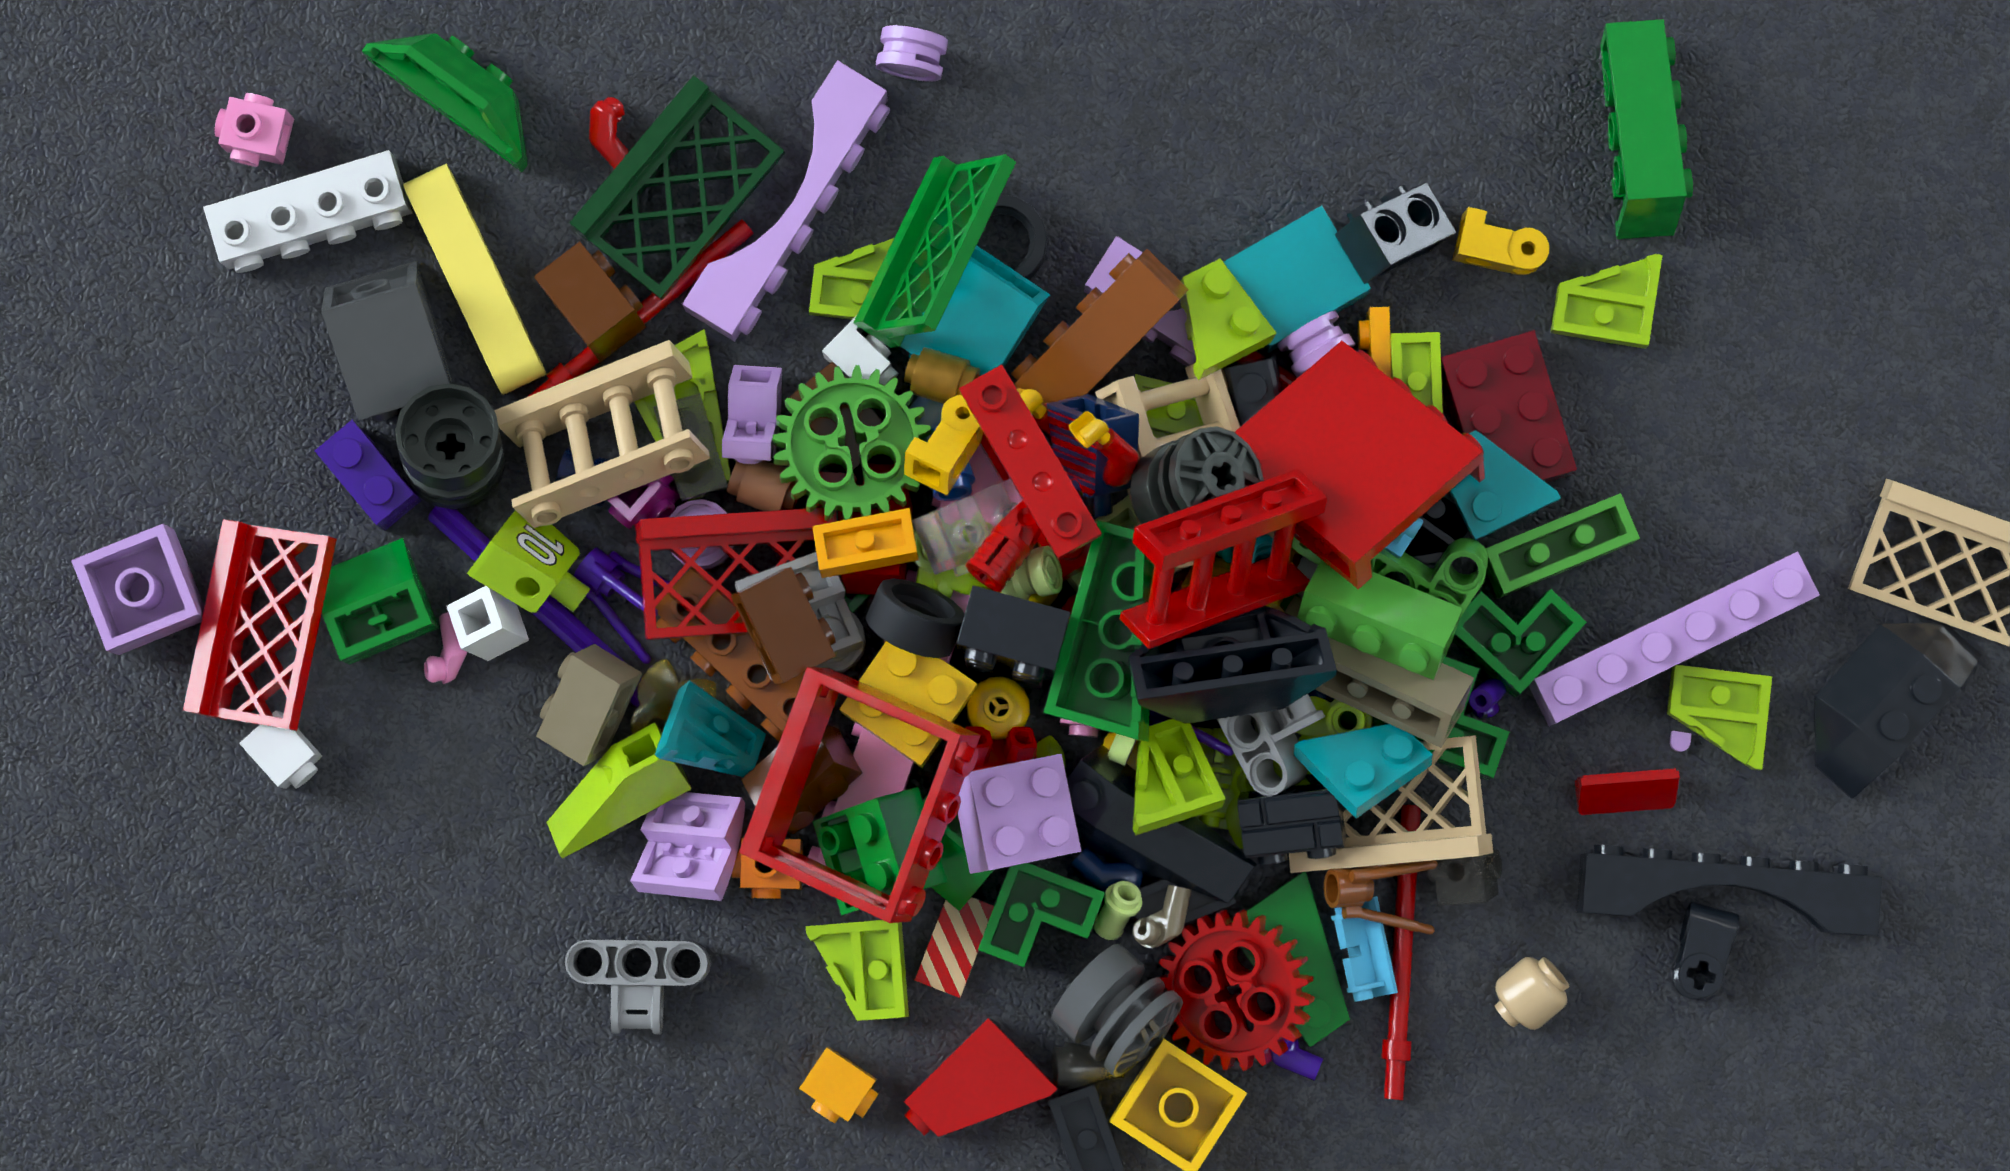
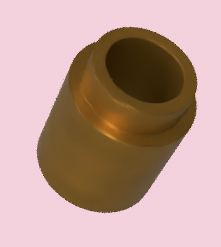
(938, 374)

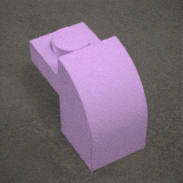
(752, 413)

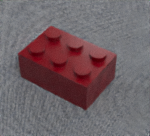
(1511, 402)

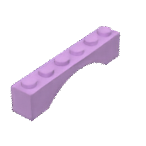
(734, 286)
(1673, 638)

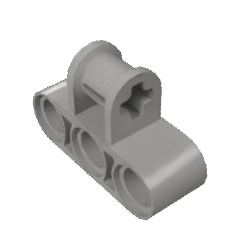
(1274, 743)
(637, 992)

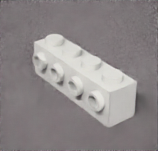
(308, 211)

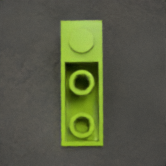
(617, 791)

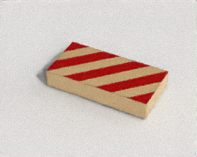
(954, 946)

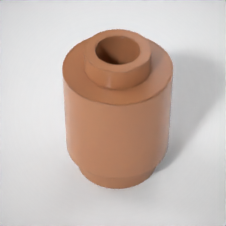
(761, 487)

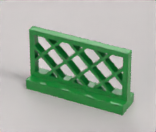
(932, 247)

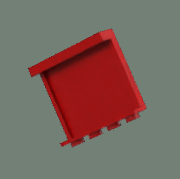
(1366, 449)

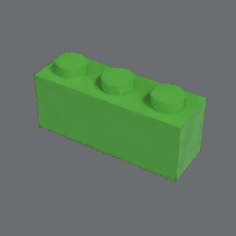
(1560, 545)
(1382, 619)

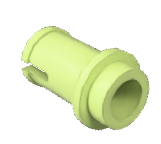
(1120, 904)

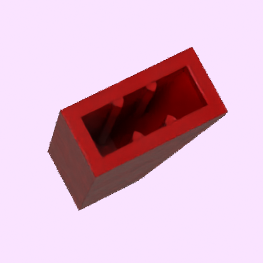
(977, 1083)

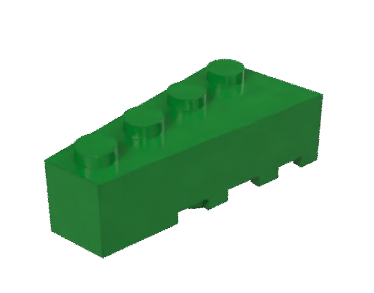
(1093, 668)

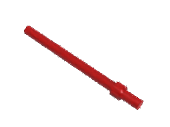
(652, 304)
(1396, 1047)

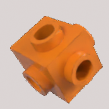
(765, 884)

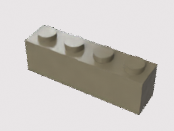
(1395, 694)

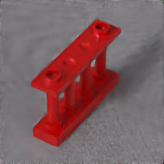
(1024, 455)
(1212, 527)

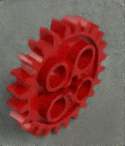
(1273, 974)

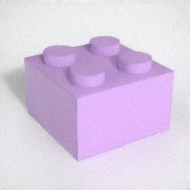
(139, 589)
(1017, 814)

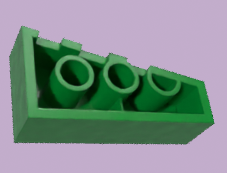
(1644, 128)

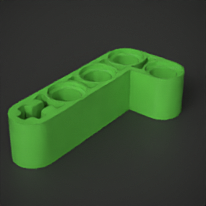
(1439, 582)

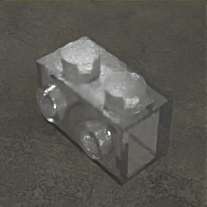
(958, 529)

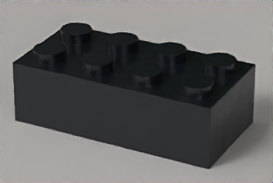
(1011, 636)

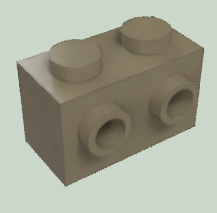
(587, 704)

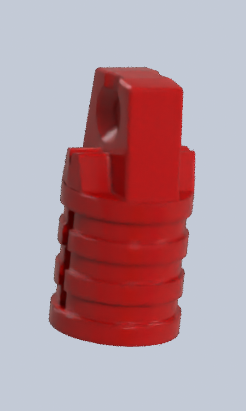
(1005, 548)

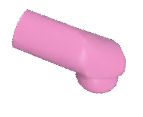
(452, 656)

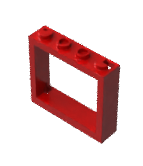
(791, 769)

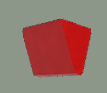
(1626, 791)

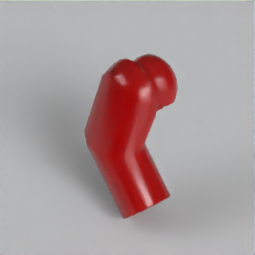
(603, 130)

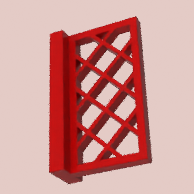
(720, 532)
(229, 621)

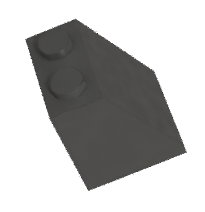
(385, 339)

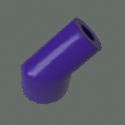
(1485, 697)
(1298, 1060)

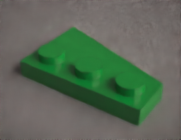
(1297, 913)

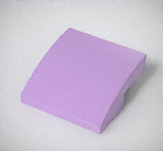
(690, 846)

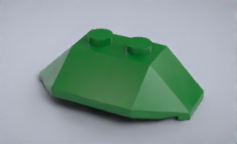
(457, 88)

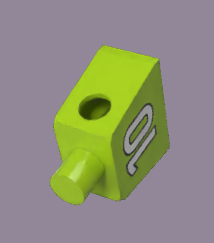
(530, 565)

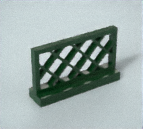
(647, 159)

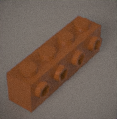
(1105, 330)
(730, 654)

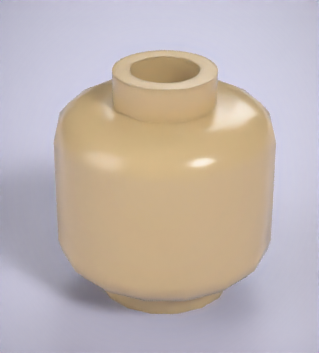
(1531, 993)

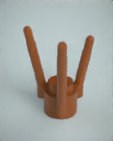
(1354, 886)

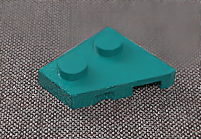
(708, 734)
(1364, 764)

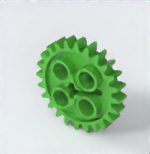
(810, 452)

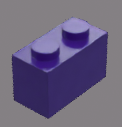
(368, 475)

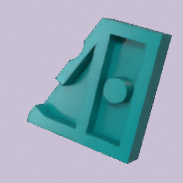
(1503, 496)

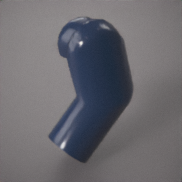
(1103, 875)

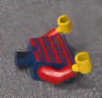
(1092, 443)

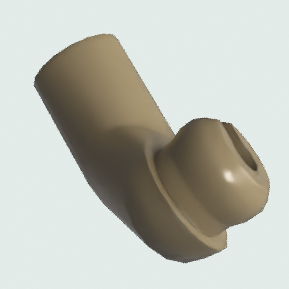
(1166, 923)

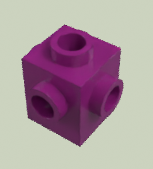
(645, 502)

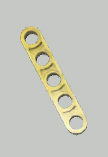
(474, 279)

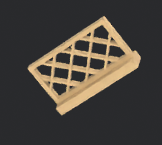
(1943, 516)
(1420, 844)

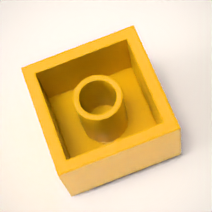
(915, 680)
(1177, 1107)

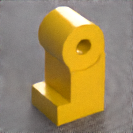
(1497, 247)
(948, 449)

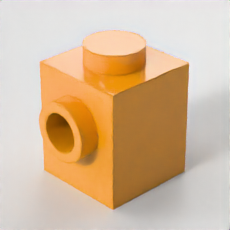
(839, 1087)

